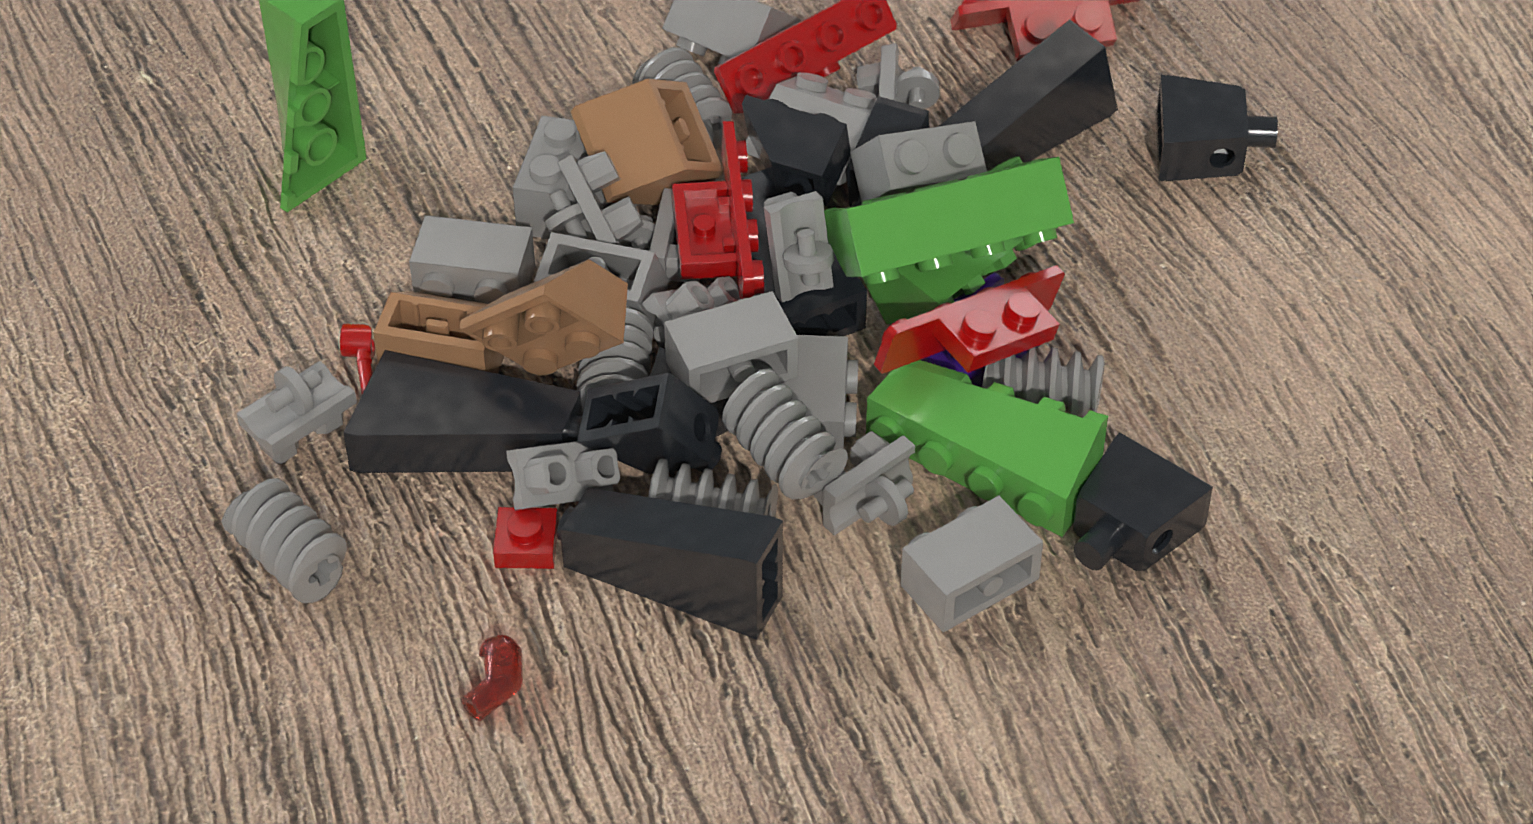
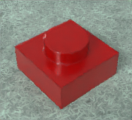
(525, 538)

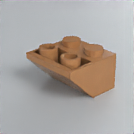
(651, 138)
(554, 319)
(430, 329)

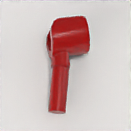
(358, 342)

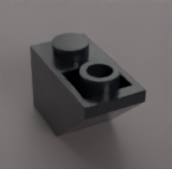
(797, 147)

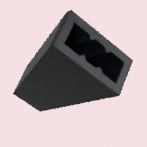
(1042, 98)
(813, 312)
(453, 418)
(679, 555)

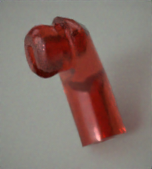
(502, 677)

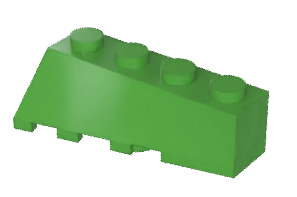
(313, 94)
(950, 219)
(924, 291)
(991, 439)

